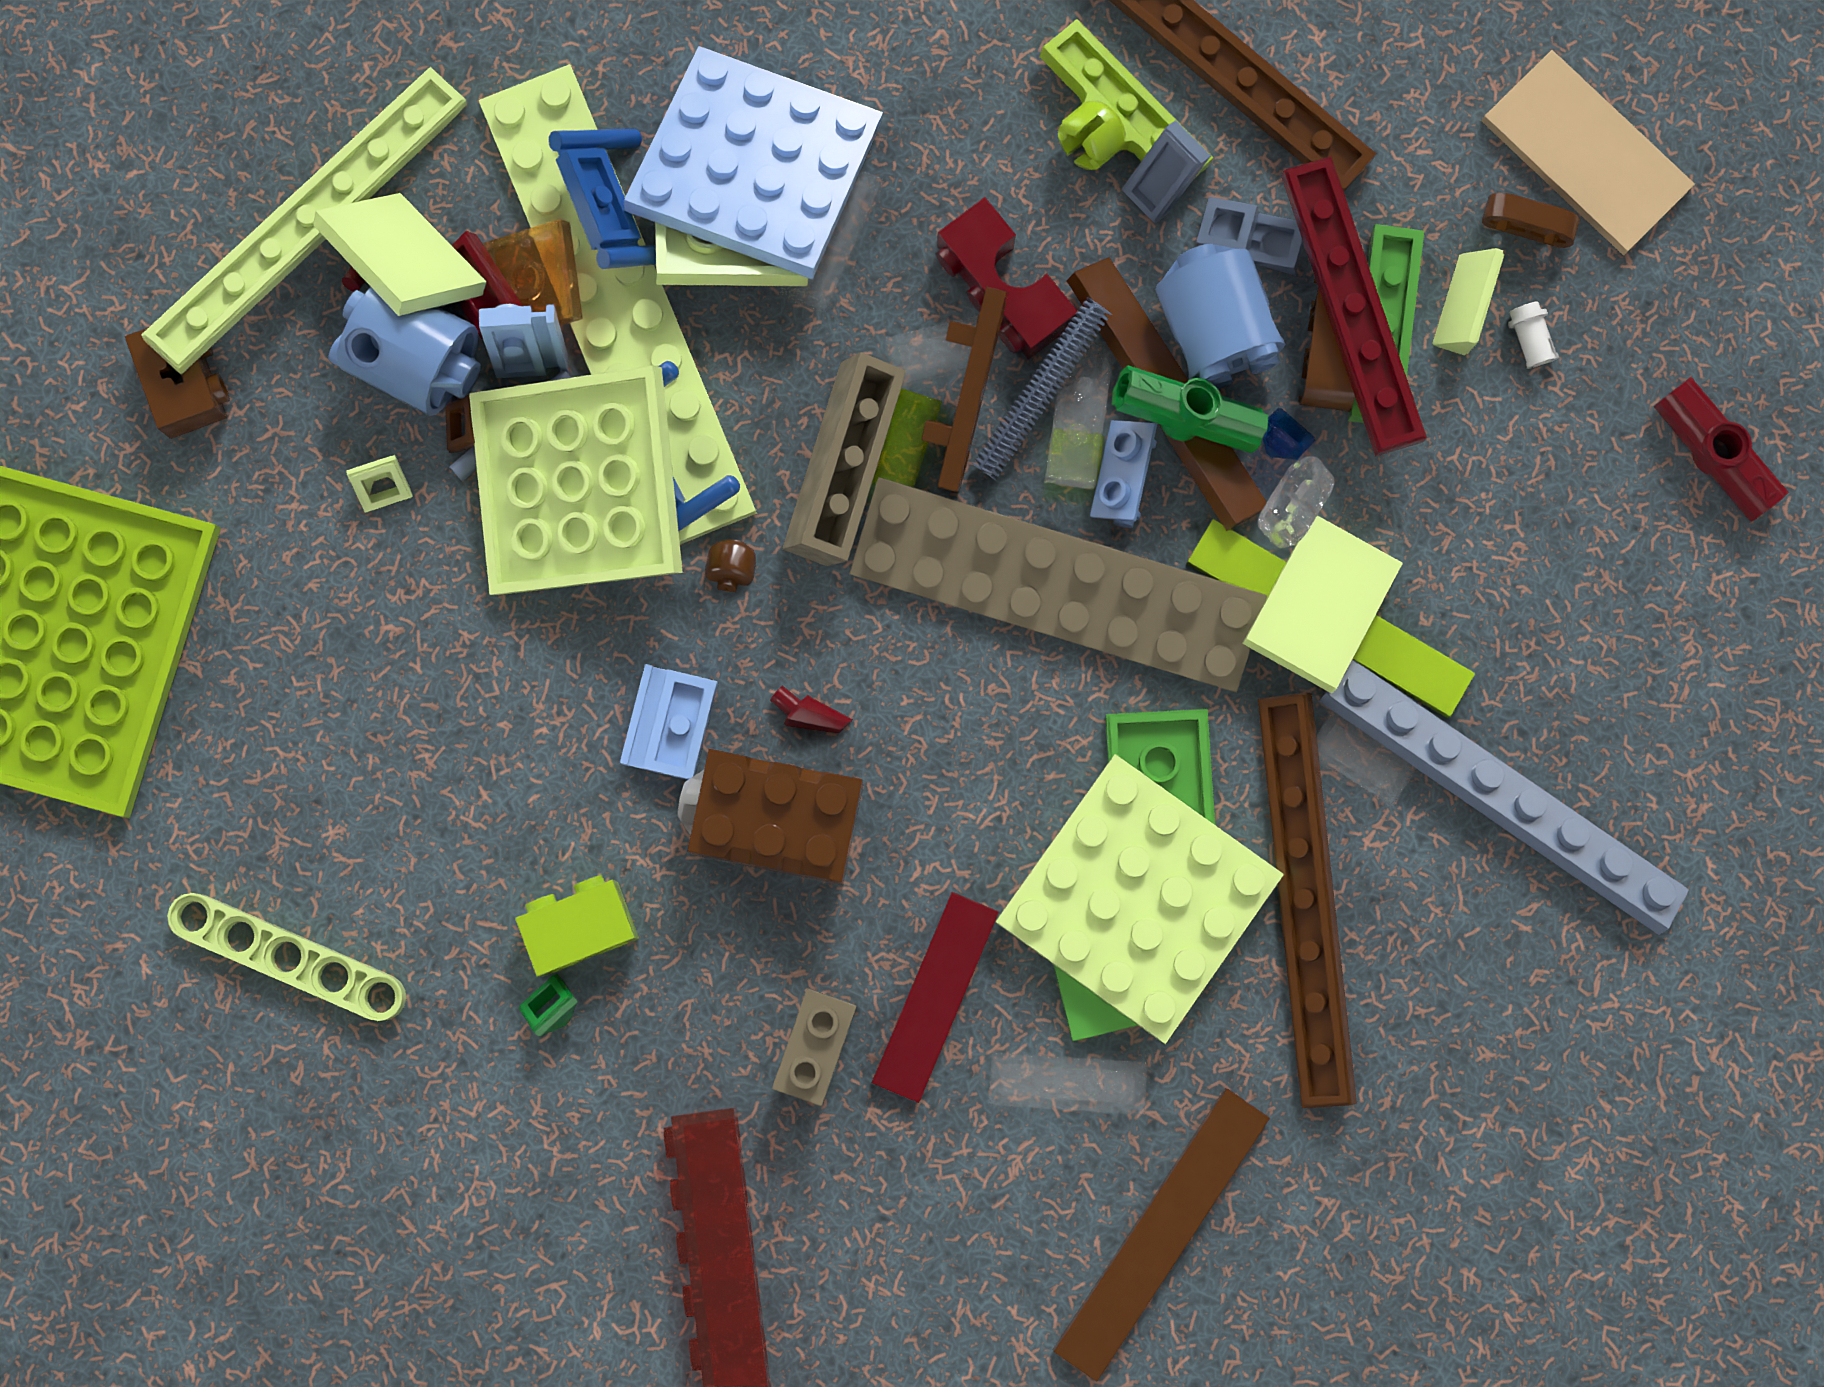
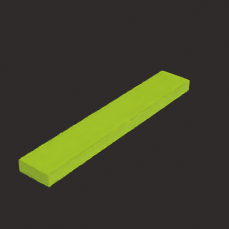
(1384, 649)

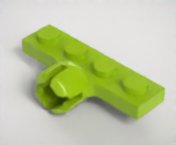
(1115, 106)

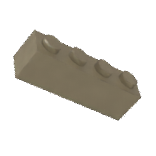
(844, 460)

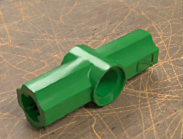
(1189, 409)

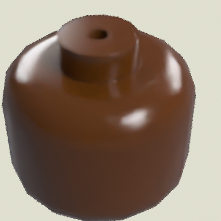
(730, 564)

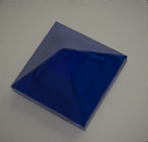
(1286, 437)

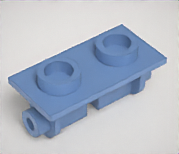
(1123, 472)

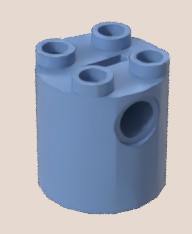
(1219, 313)
(410, 356)

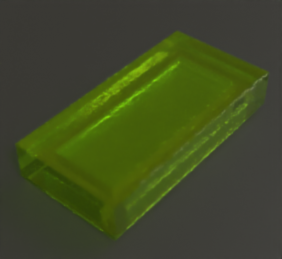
(903, 447)

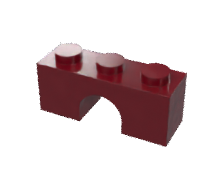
(972, 248)

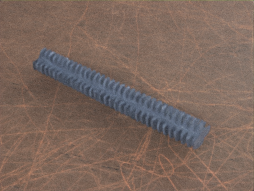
(1041, 388)

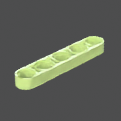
(262, 952)

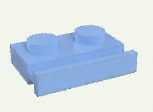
(522, 340)
(669, 722)

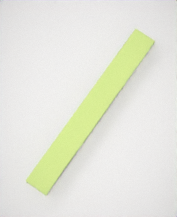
(289, 231)

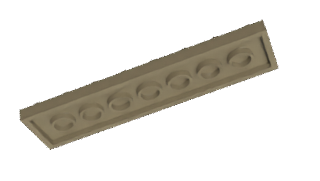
(1056, 584)

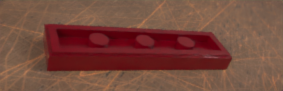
(935, 997)

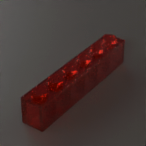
(717, 1248)

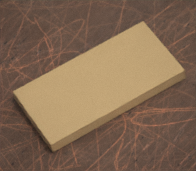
(1587, 152)

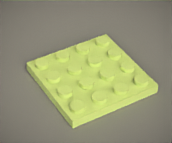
(576, 481)
(1139, 898)

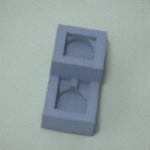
(1238, 225)

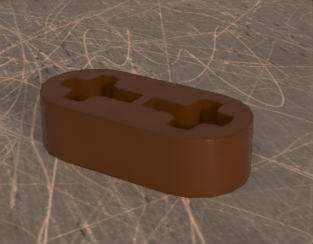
(1531, 219)

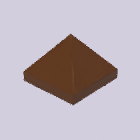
(455, 440)

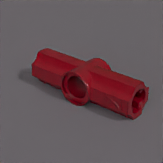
(1743, 473)

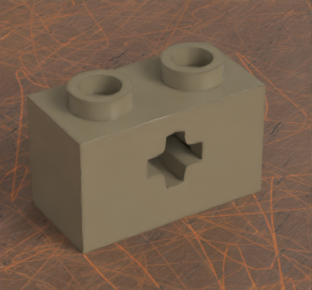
(814, 1047)

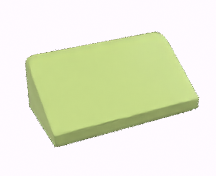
(1468, 300)

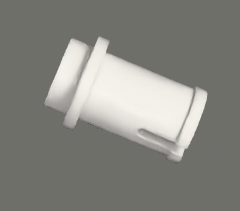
(1533, 334)

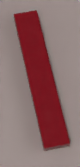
(1353, 306)

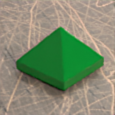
(557, 1015)

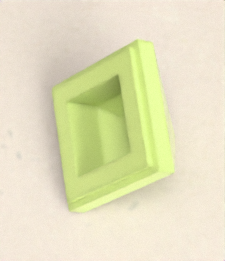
(364, 476)

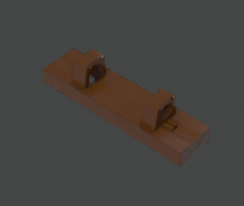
(960, 435)

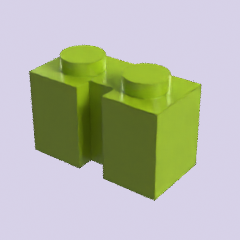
(576, 926)

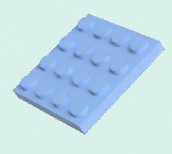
(753, 162)

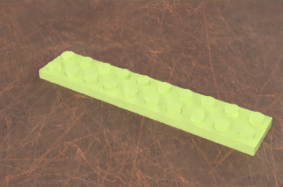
(623, 310)

